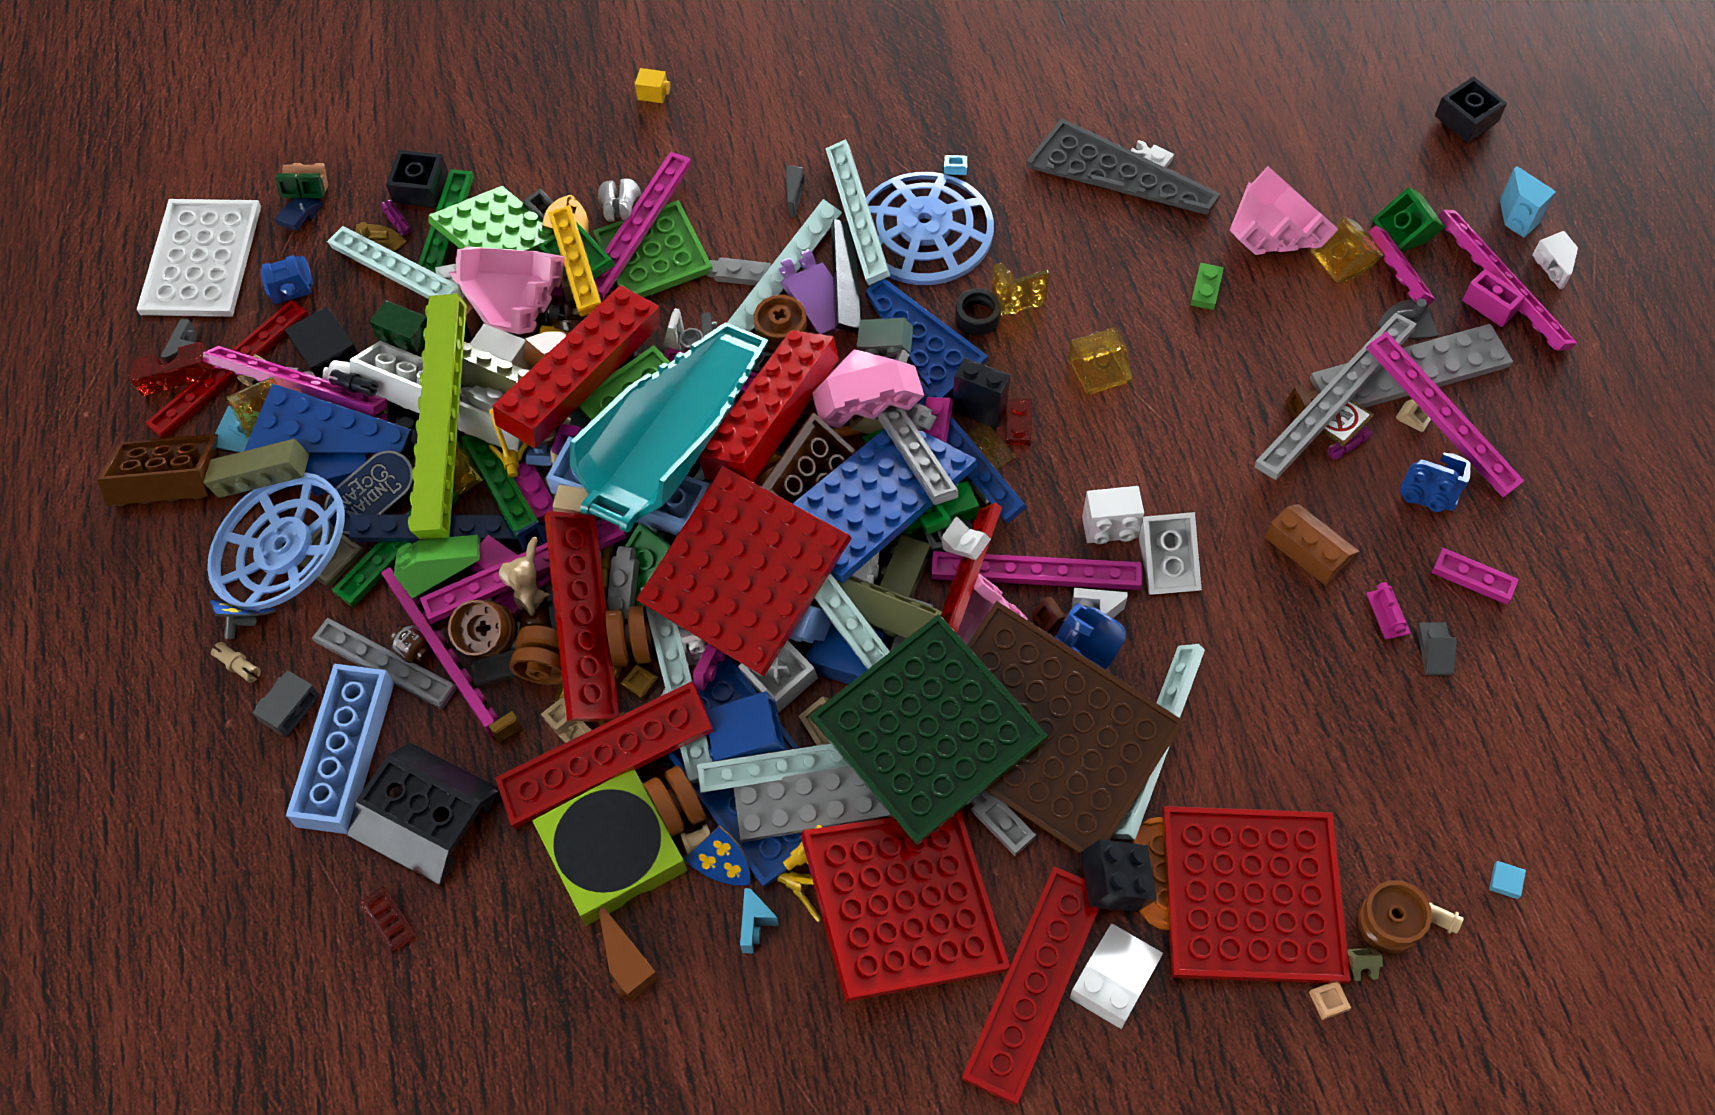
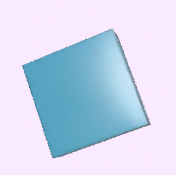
(955, 165)
(1507, 880)

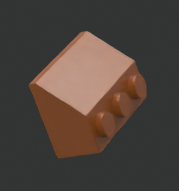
(1310, 543)

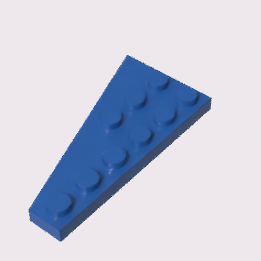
(934, 347)
(323, 426)

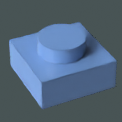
(539, 456)

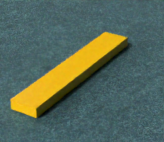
(575, 260)

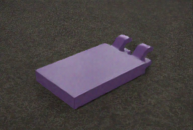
(813, 289)

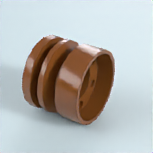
(469, 625)

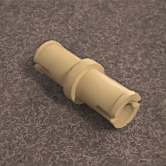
(235, 662)

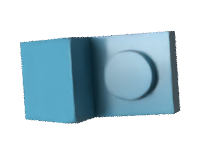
(754, 914)

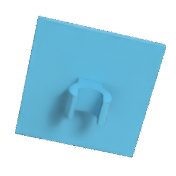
(230, 433)

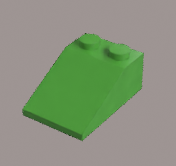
(433, 561)

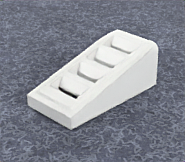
(673, 332)

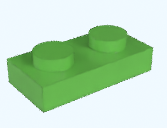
(1207, 286)

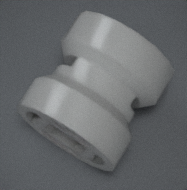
(689, 337)

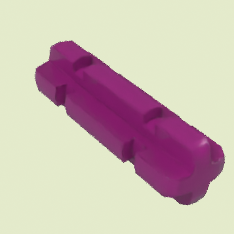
(395, 218)
(1336, 449)

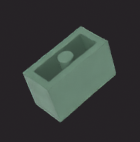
(884, 335)

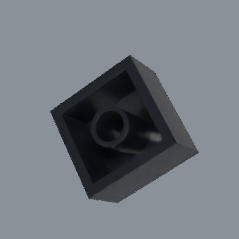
(1470, 109)
(417, 178)
(1118, 875)

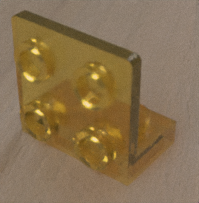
(1020, 292)
(248, 404)

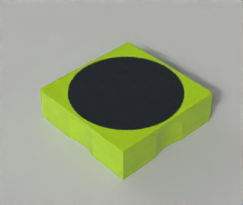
(609, 846)

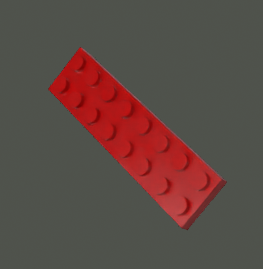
(581, 617)
(603, 754)
(1032, 988)

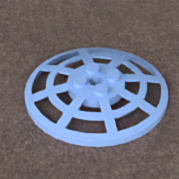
(935, 230)
(268, 548)

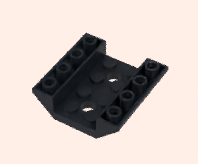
(406, 825)

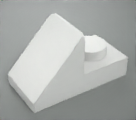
(964, 541)
(1106, 601)

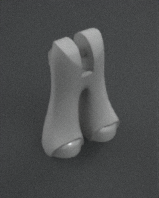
(618, 207)

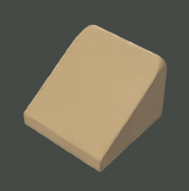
(1413, 416)

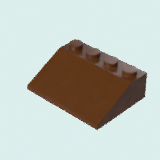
(807, 460)
(158, 470)

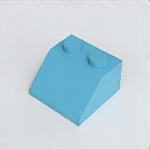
(1524, 202)

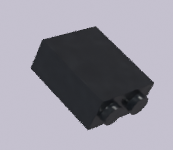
(320, 341)
(980, 393)

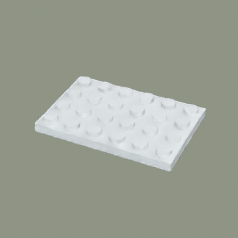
(199, 258)

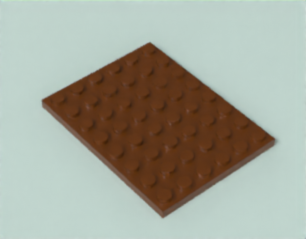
(1097, 727)

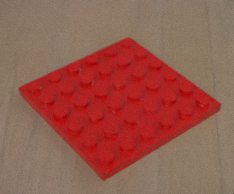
(744, 570)
(1254, 895)
(900, 909)

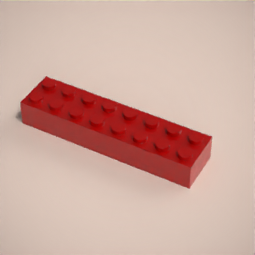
(576, 366)
(770, 406)

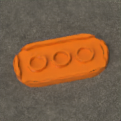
(1152, 836)

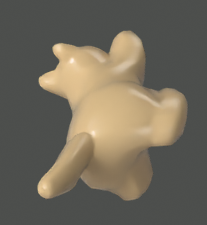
(521, 576)

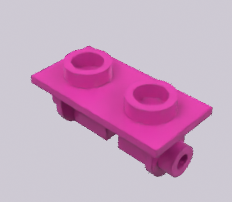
(1388, 612)

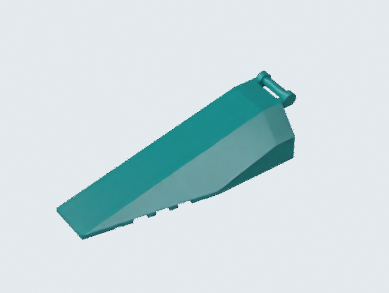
(659, 426)

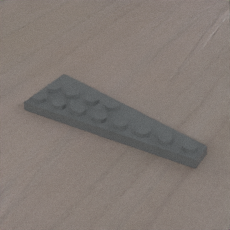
(1091, 159)

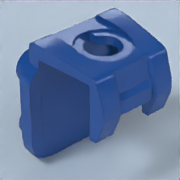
(287, 279)
(1436, 485)
(1092, 634)

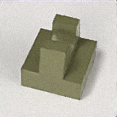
(1362, 959)

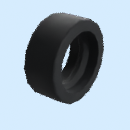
(980, 326)

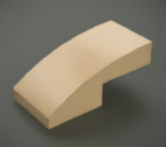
(557, 720)

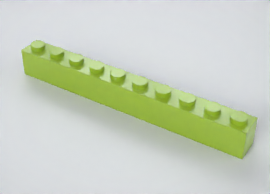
(438, 417)

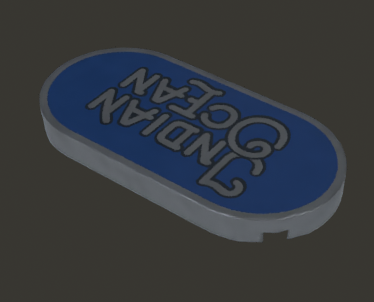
(374, 487)

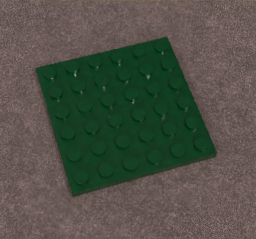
(928, 728)

